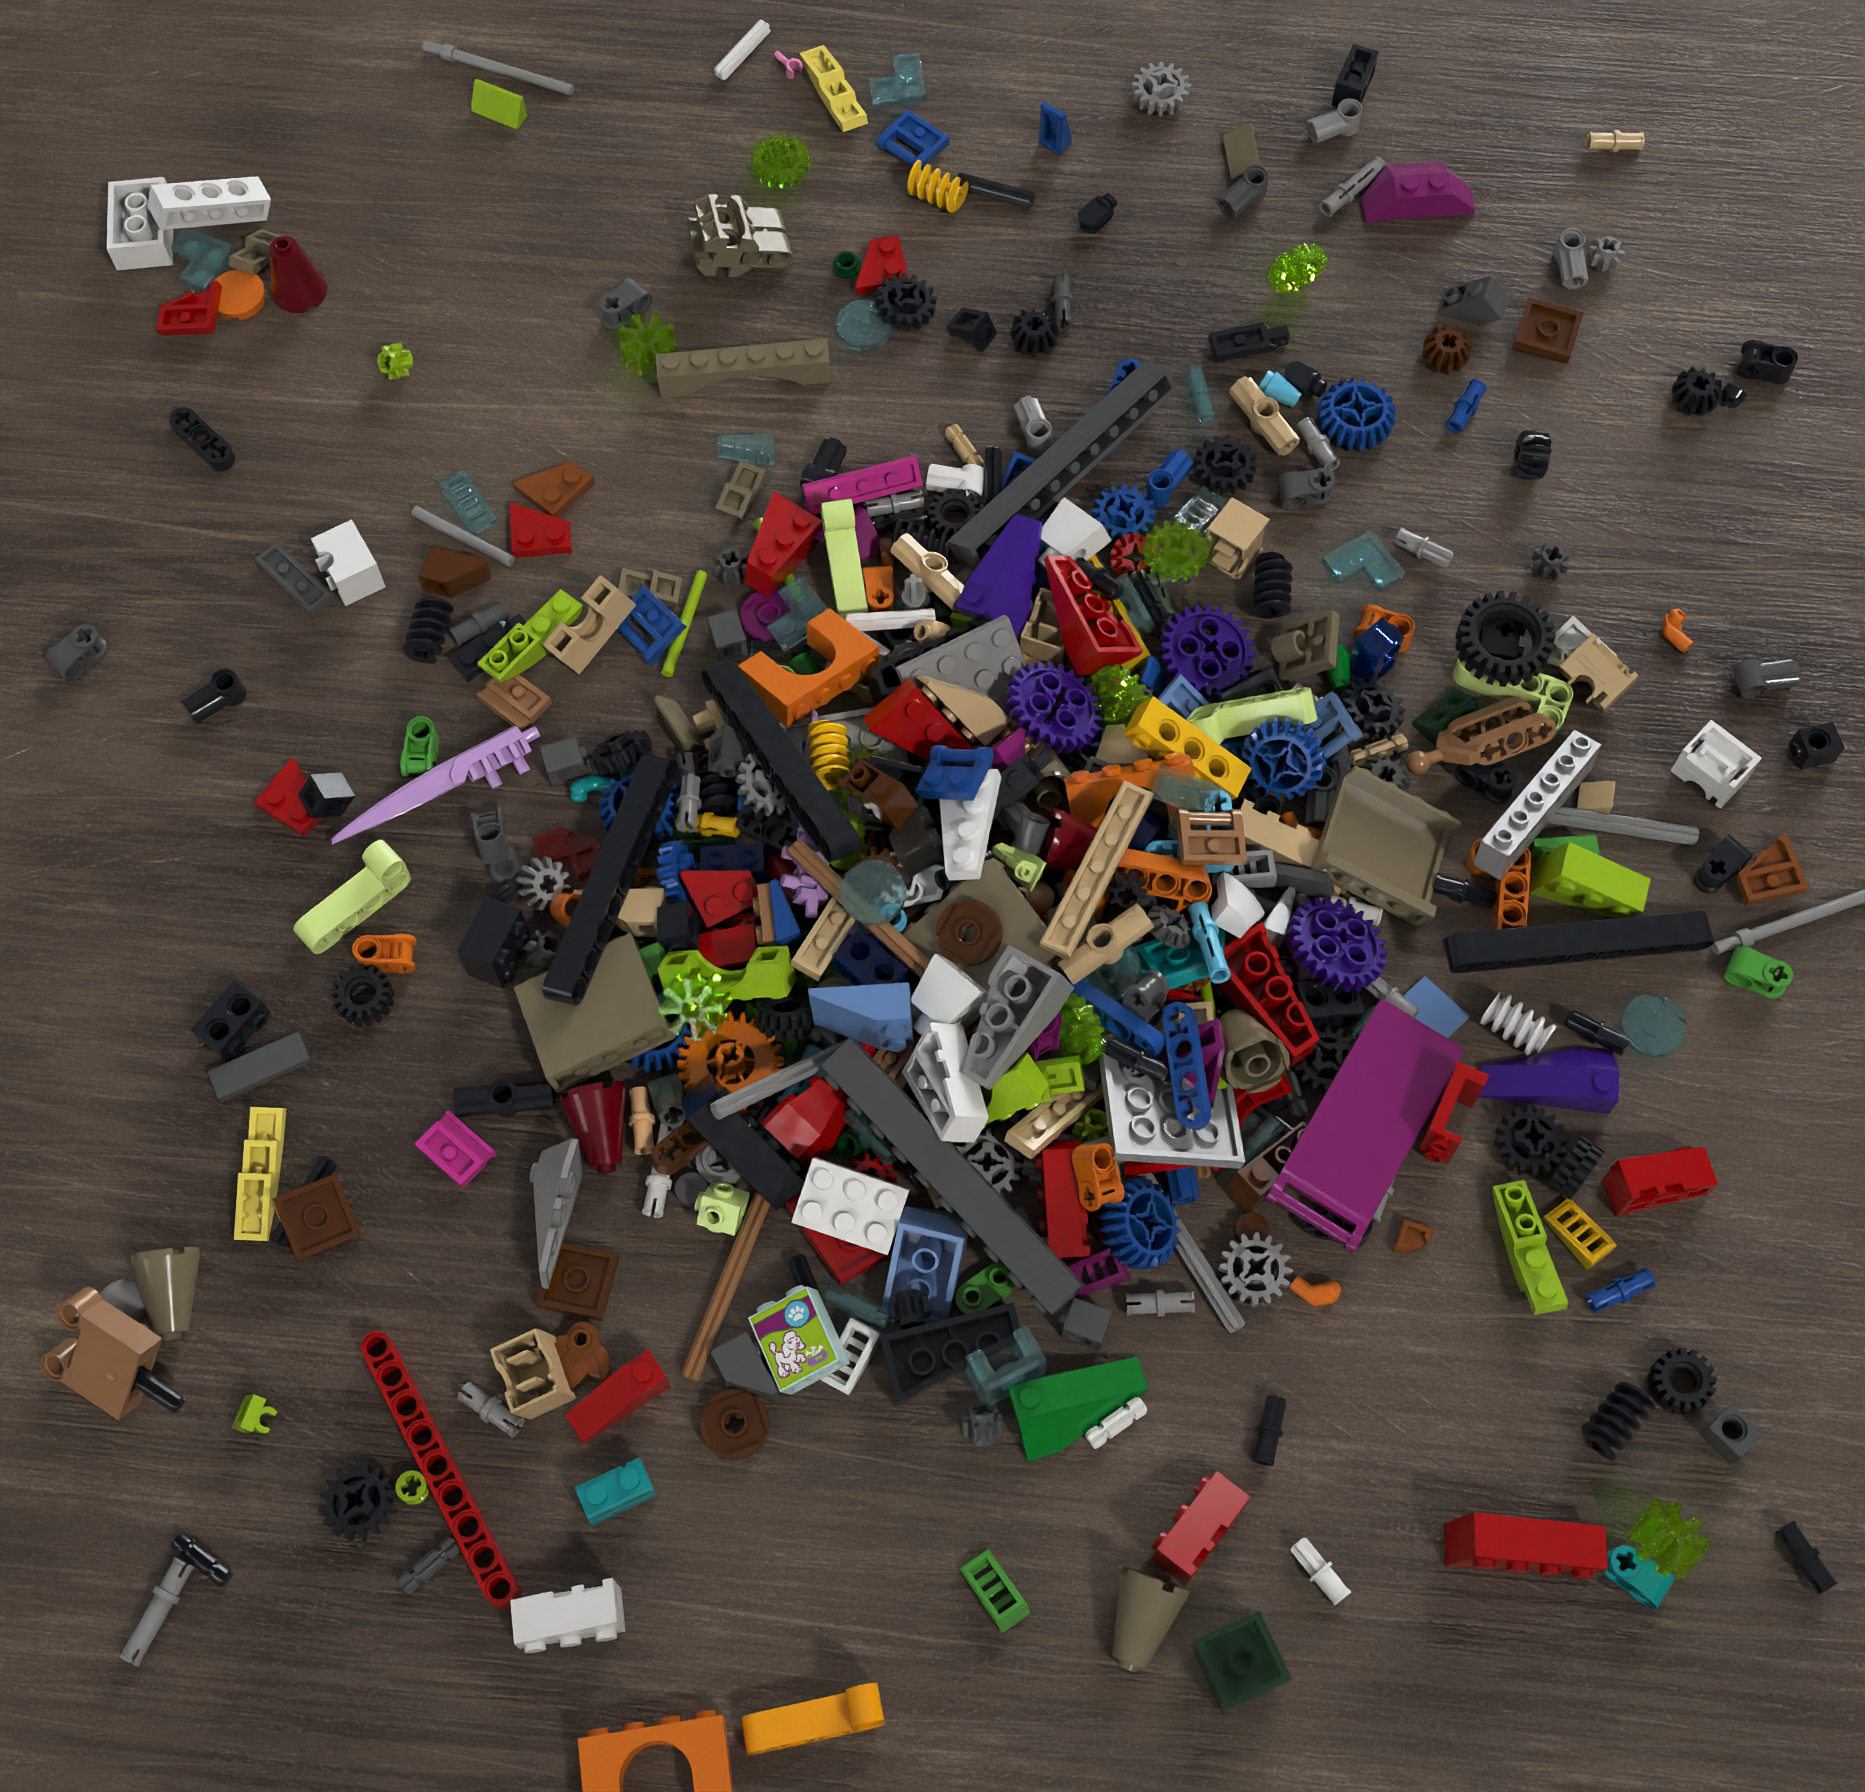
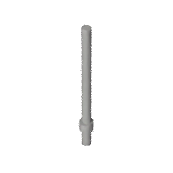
(451, 54)
(1747, 937)

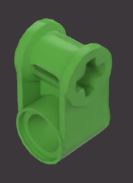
(419, 753)
(1756, 972)

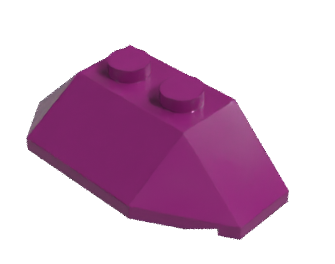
(1416, 192)

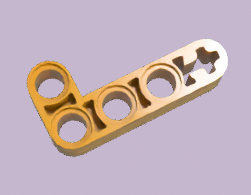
(813, 1720)

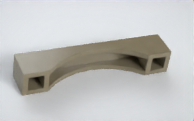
(795, 361)

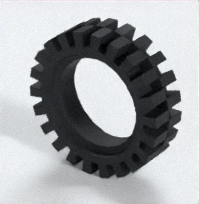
(1497, 668)

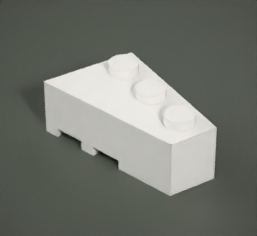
(945, 1094)
(568, 1617)

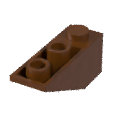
(1257, 1177)

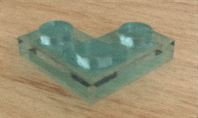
(904, 87)
(206, 257)
(1364, 555)
(803, 606)
(1138, 614)
(1184, 793)

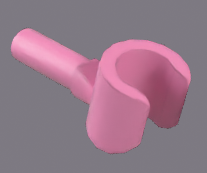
(789, 64)

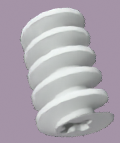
(1517, 1024)

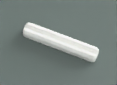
(742, 50)
(890, 619)

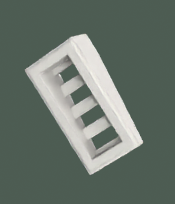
(861, 1361)

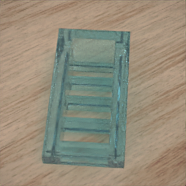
(751, 448)
(460, 486)
(1192, 505)

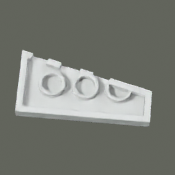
(967, 829)

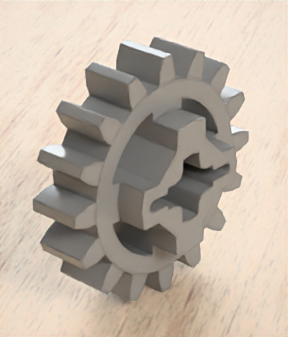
(1161, 88)
(758, 788)
(1002, 1164)
(1245, 1260)

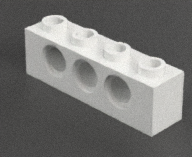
(208, 202)

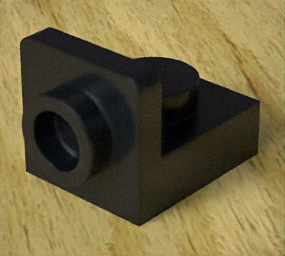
(973, 325)

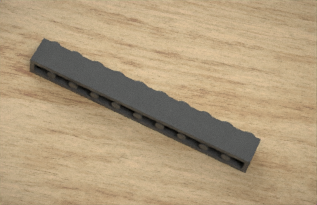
(1066, 460)
(953, 1177)

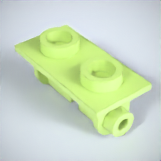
(1021, 866)

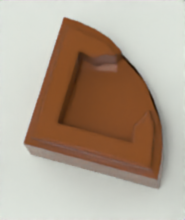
(1412, 1237)

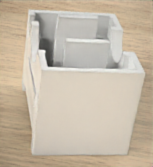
(348, 562)
(1716, 762)

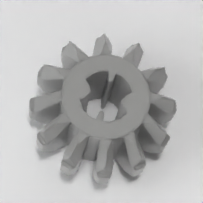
(534, 877)

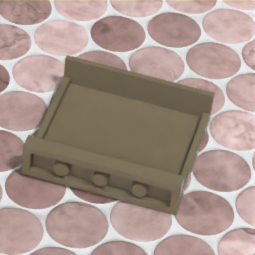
(1384, 845)
(1019, 921)
(607, 1028)

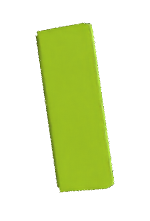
(498, 104)

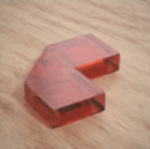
(565, 844)

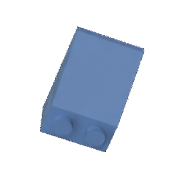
(866, 1013)
(927, 1258)

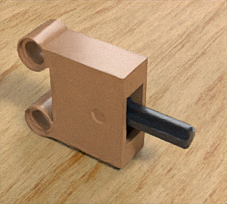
(109, 1359)

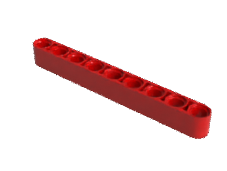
(447, 1482)

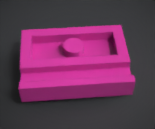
(455, 1149)

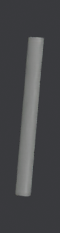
(463, 536)

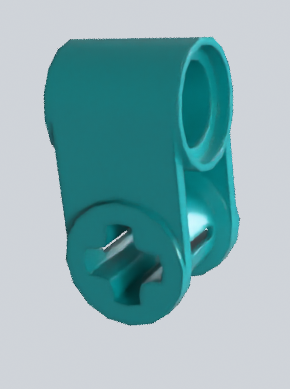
(1639, 1577)

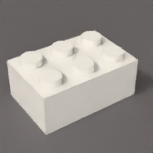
(131, 230)
(850, 1205)

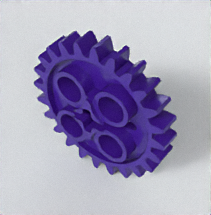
(1225, 636)
(1033, 696)
(1336, 944)

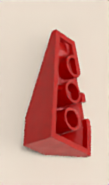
(1087, 626)
(812, 1120)

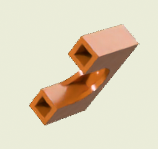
(794, 695)
(1091, 792)
(702, 1740)

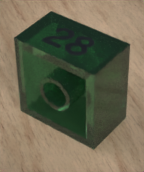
(1240, 1662)

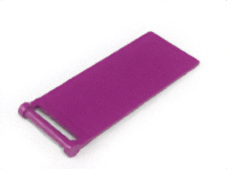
(1367, 1122)

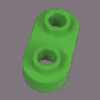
(985, 1288)

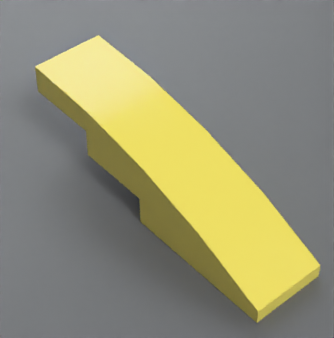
(833, 88)
(259, 1174)

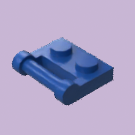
(916, 134)
(656, 620)
(954, 781)

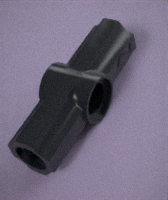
(483, 1098)

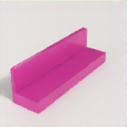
(864, 483)

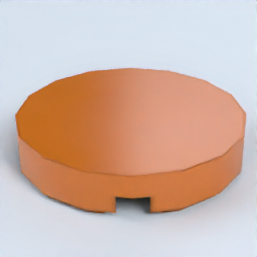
(240, 295)

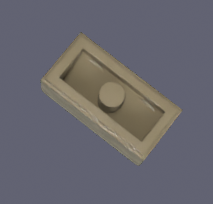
(1240, 151)
(678, 725)

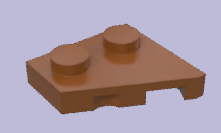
(555, 488)
(1772, 875)

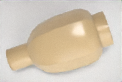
(930, 630)

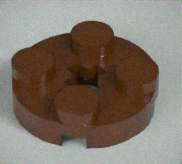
(952, 938)
(716, 1416)

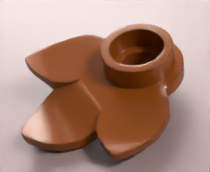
(584, 1359)

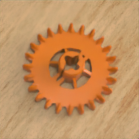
(732, 1040)

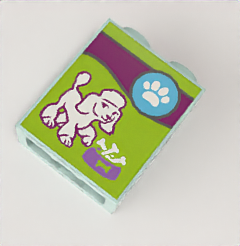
(798, 1339)

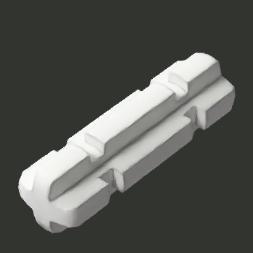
(1116, 1422)

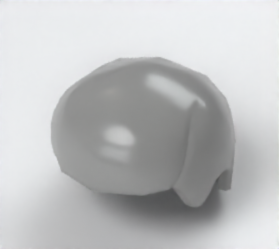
(126, 1297)

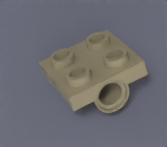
(1307, 646)

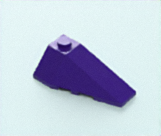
(1005, 576)
(1560, 1079)

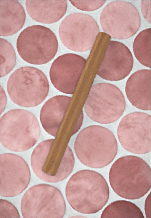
(885, 932)
(725, 1288)

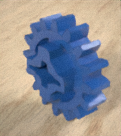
(1125, 512)
(673, 861)

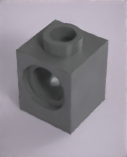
(727, 635)
(726, 752)
(564, 761)
(1085, 1323)
(1745, 1433)

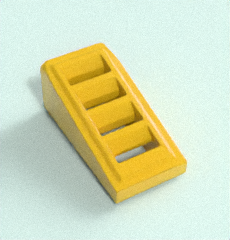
(1579, 1249)

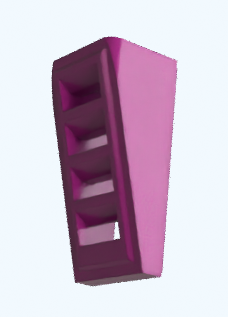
(1108, 1281)

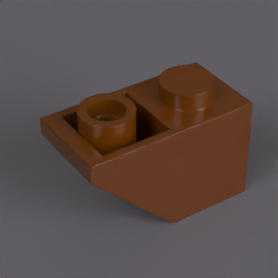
(452, 572)
(880, 793)

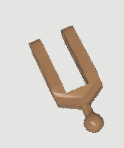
(1469, 747)

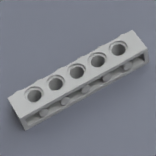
(1536, 805)

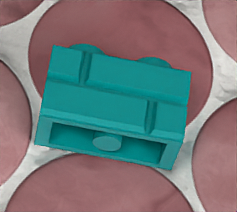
(615, 1491)

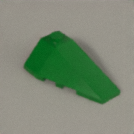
(1066, 1405)

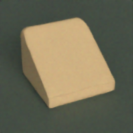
(1596, 796)

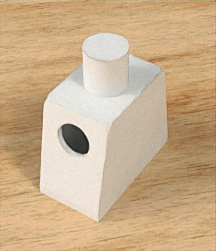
(1072, 533)
(946, 994)

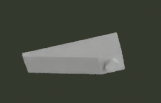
(1017, 1009)
(556, 1186)

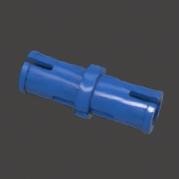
(1466, 406)
(1620, 1290)

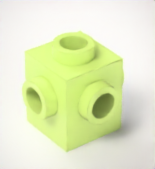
(721, 1207)

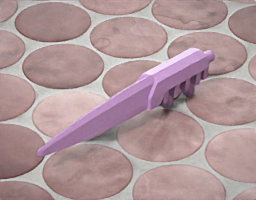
(475, 763)
(807, 889)

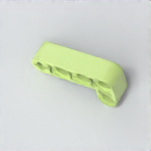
(843, 557)
(1540, 697)
(1241, 715)
(354, 900)

